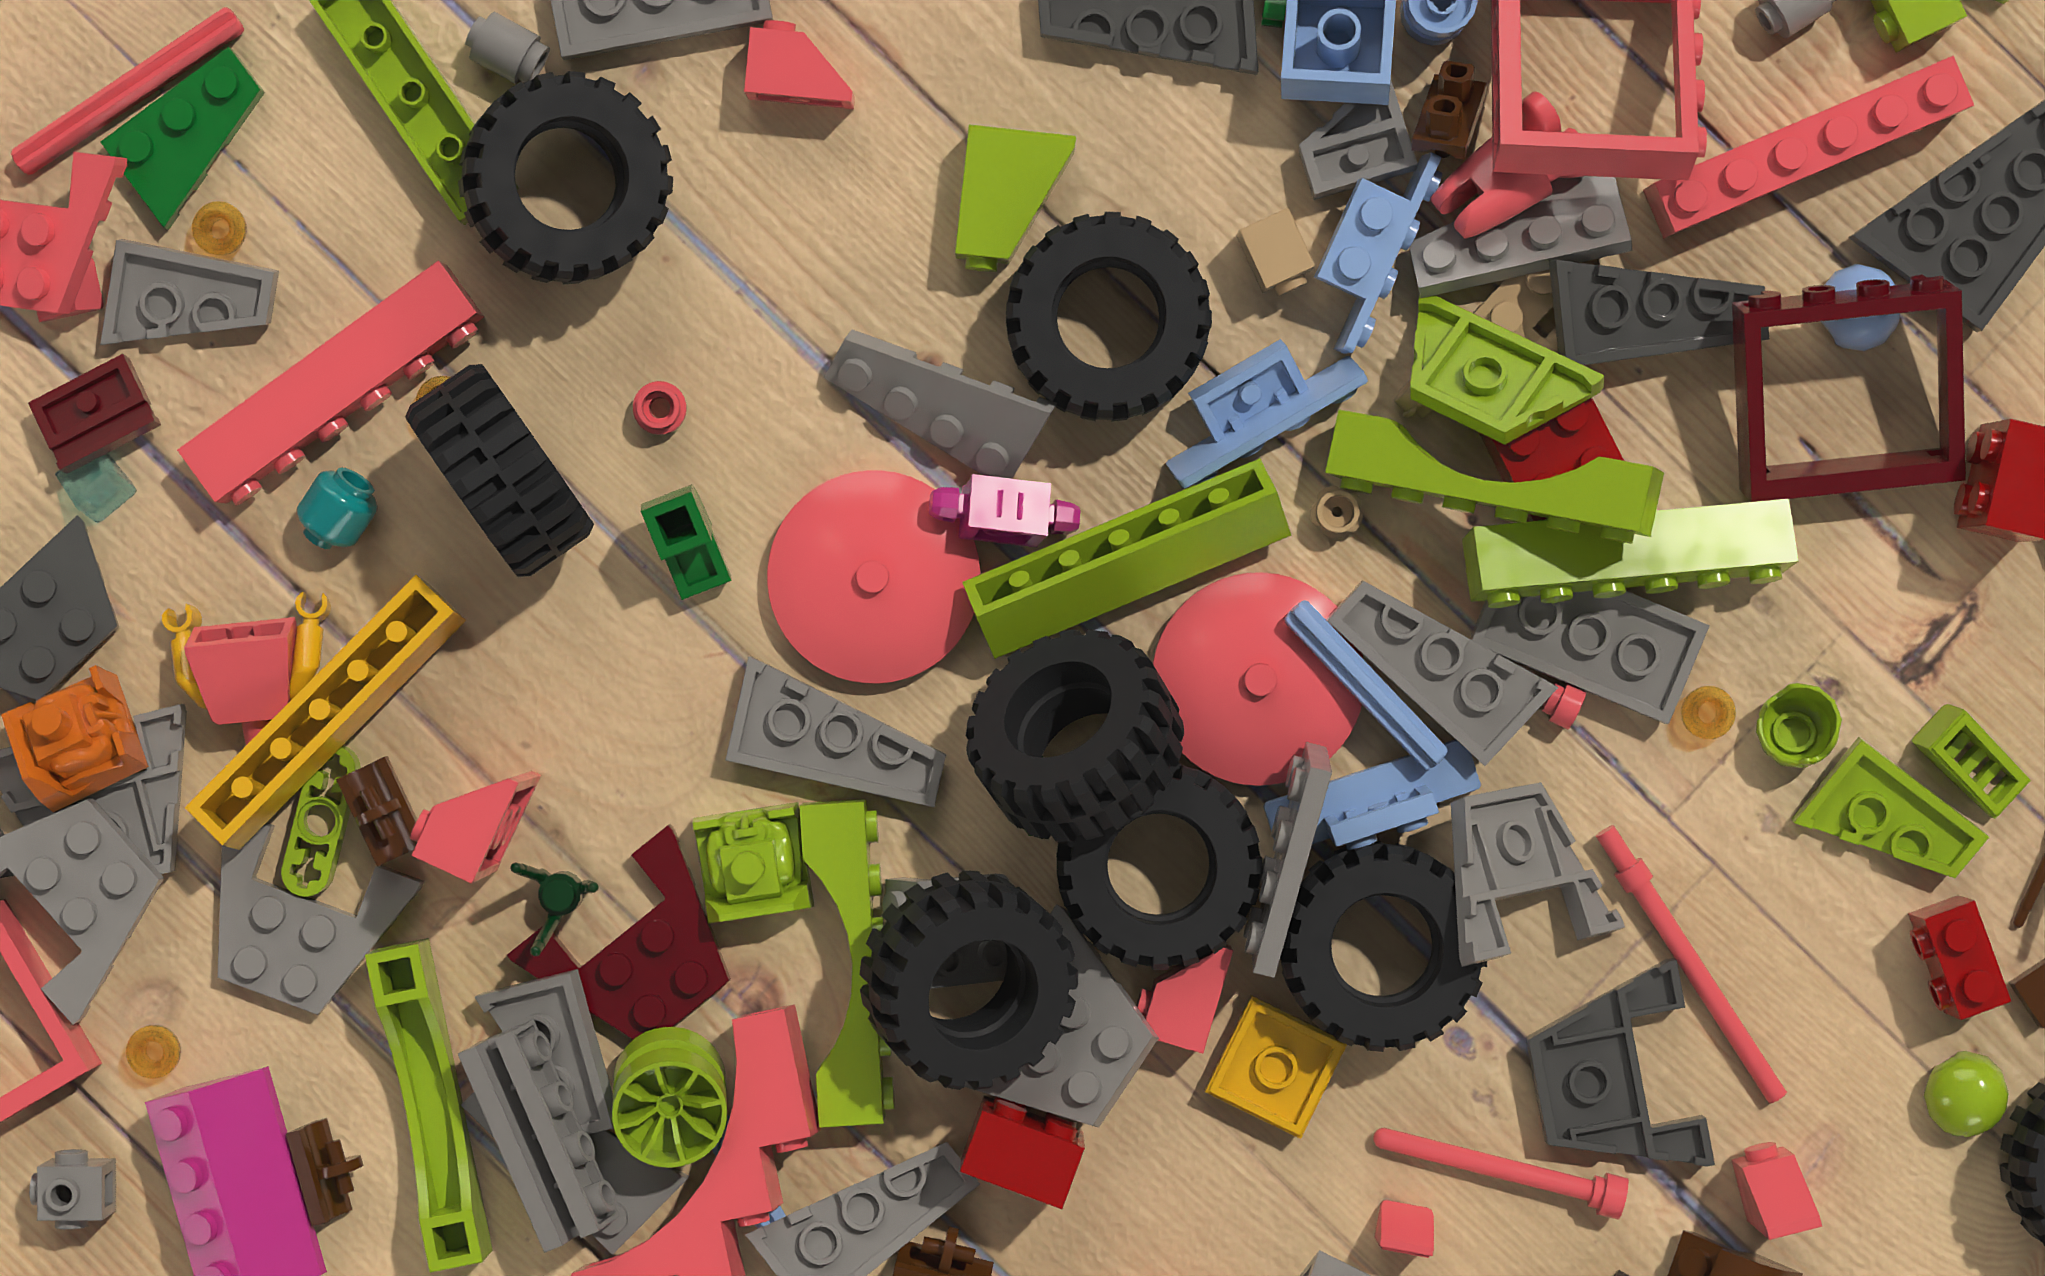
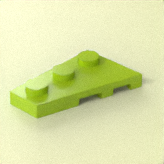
(1888, 810)

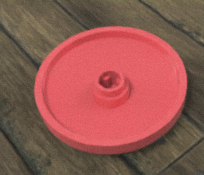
(871, 578)
(1249, 681)

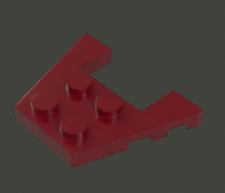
(658, 964)

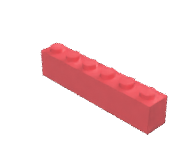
(1809, 146)
(332, 384)

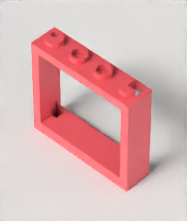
(1596, 153)
(69, 1039)

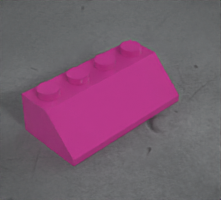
(235, 1178)

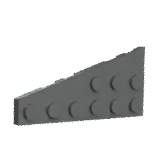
(1972, 221)

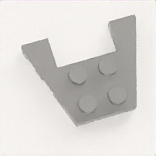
(141, 804)
(1512, 847)
(90, 885)
(291, 942)
(1096, 1052)

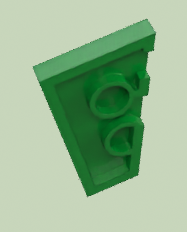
(184, 132)

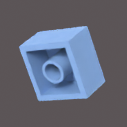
(1338, 50)

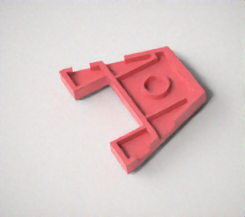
(48, 246)

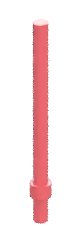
(1636, 878)

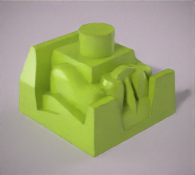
(753, 862)

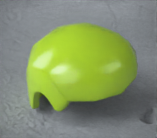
(1799, 725)
(1966, 1094)

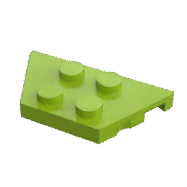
(1491, 374)

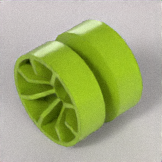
(669, 1097)

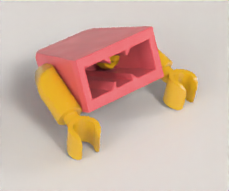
(246, 667)

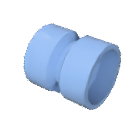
(1436, 20)

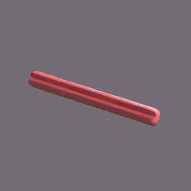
(127, 91)

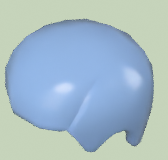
(1860, 332)

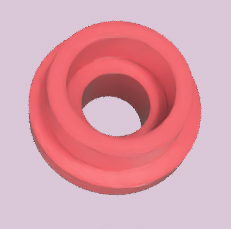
(644, 400)

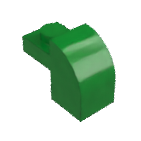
(686, 541)

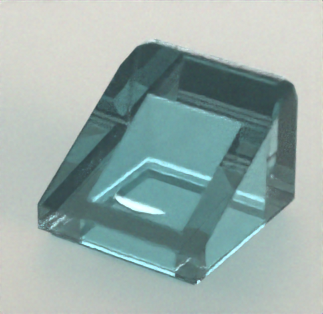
(97, 487)

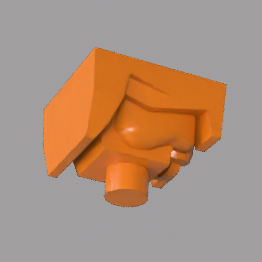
(75, 740)

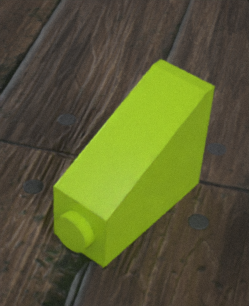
(1005, 189)

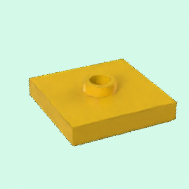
(1275, 1066)

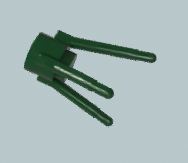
(557, 894)

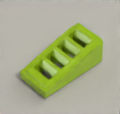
(1943, 740)

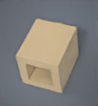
(1276, 252)

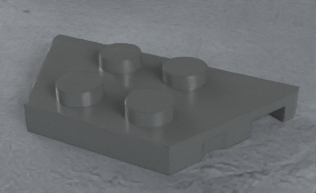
(53, 614)

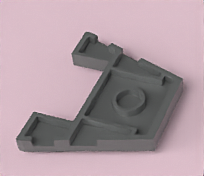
(1592, 1076)

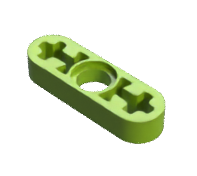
(300, 830)

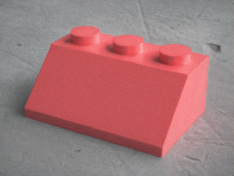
(475, 829)

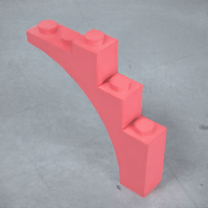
(769, 1107)

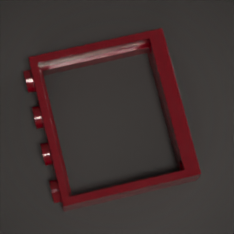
(1860, 472)

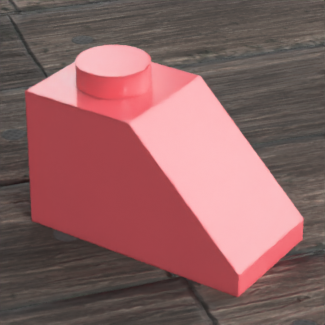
(791, 69)
(1186, 1000)
(1774, 1191)

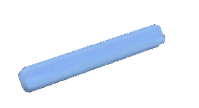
(1365, 685)

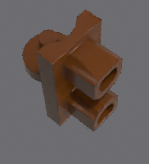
(1450, 111)
(380, 809)
(322, 1170)
(940, 1258)

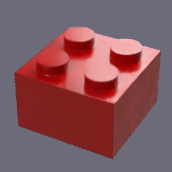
(1554, 447)
(2005, 482)
(1023, 1151)

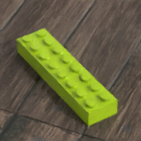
(405, 86)

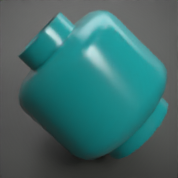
(337, 508)

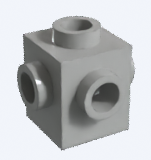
(74, 1189)

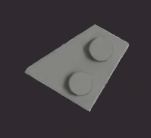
(1357, 144)

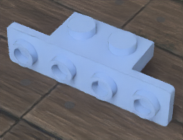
(1368, 242)
(1256, 404)
(1388, 797)

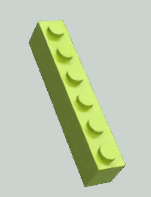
(1684, 546)
(1127, 558)

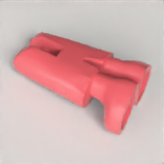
(1500, 193)

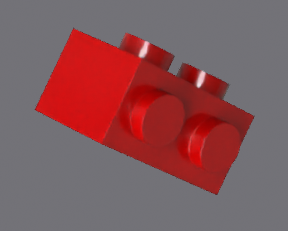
(1958, 958)

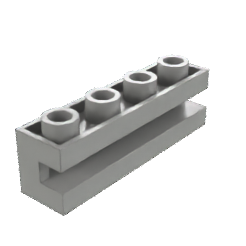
(539, 1135)

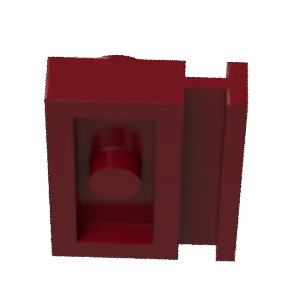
(94, 413)

